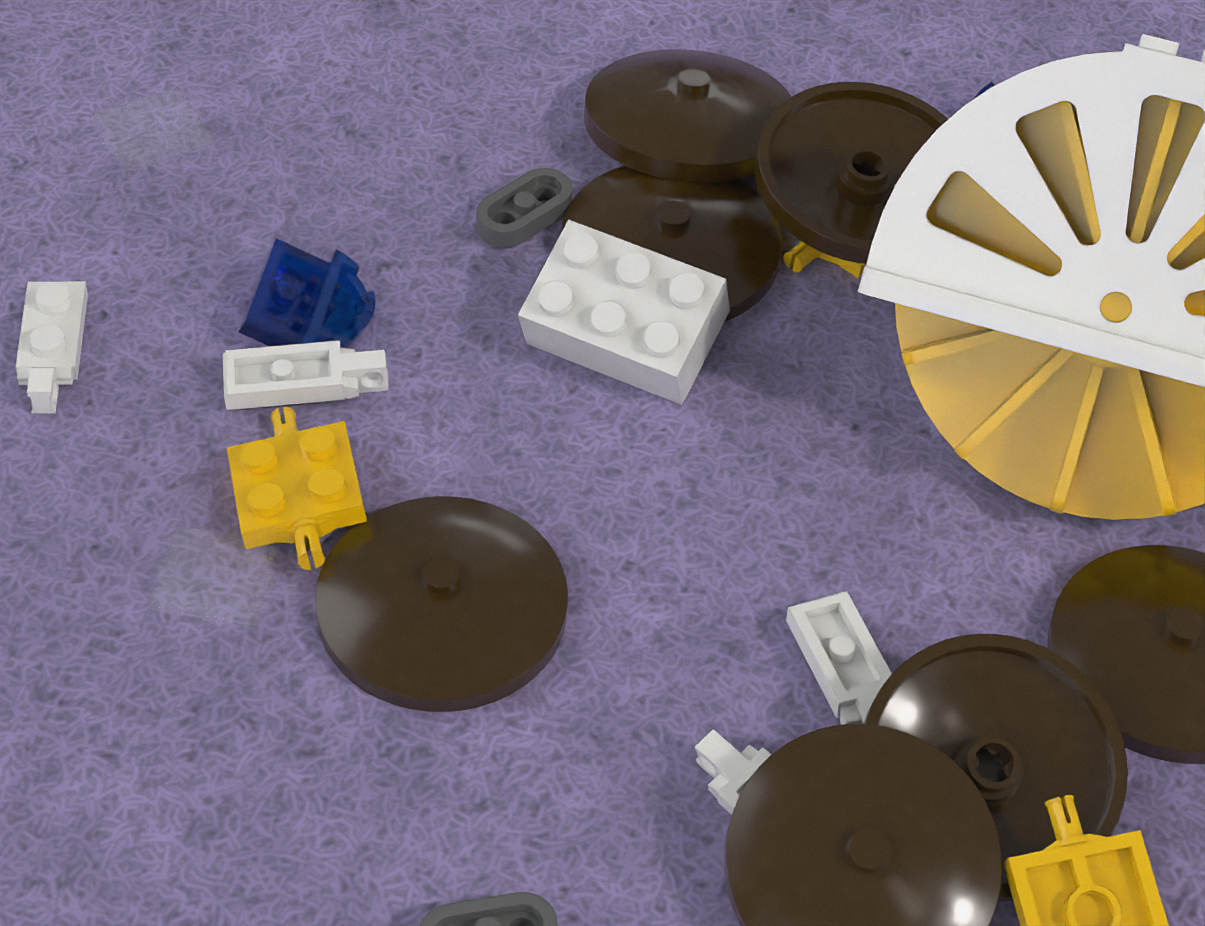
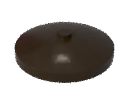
(682, 114)
(835, 159)
(700, 224)
(441, 604)
(1140, 638)
(1018, 728)
(861, 835)

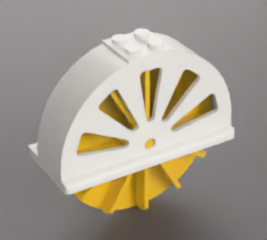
(1060, 281)

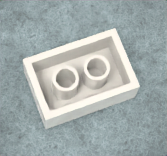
(625, 311)

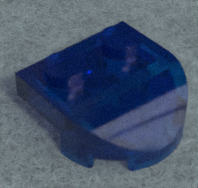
(307, 299)

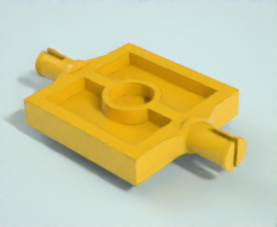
(296, 486)
(1085, 878)

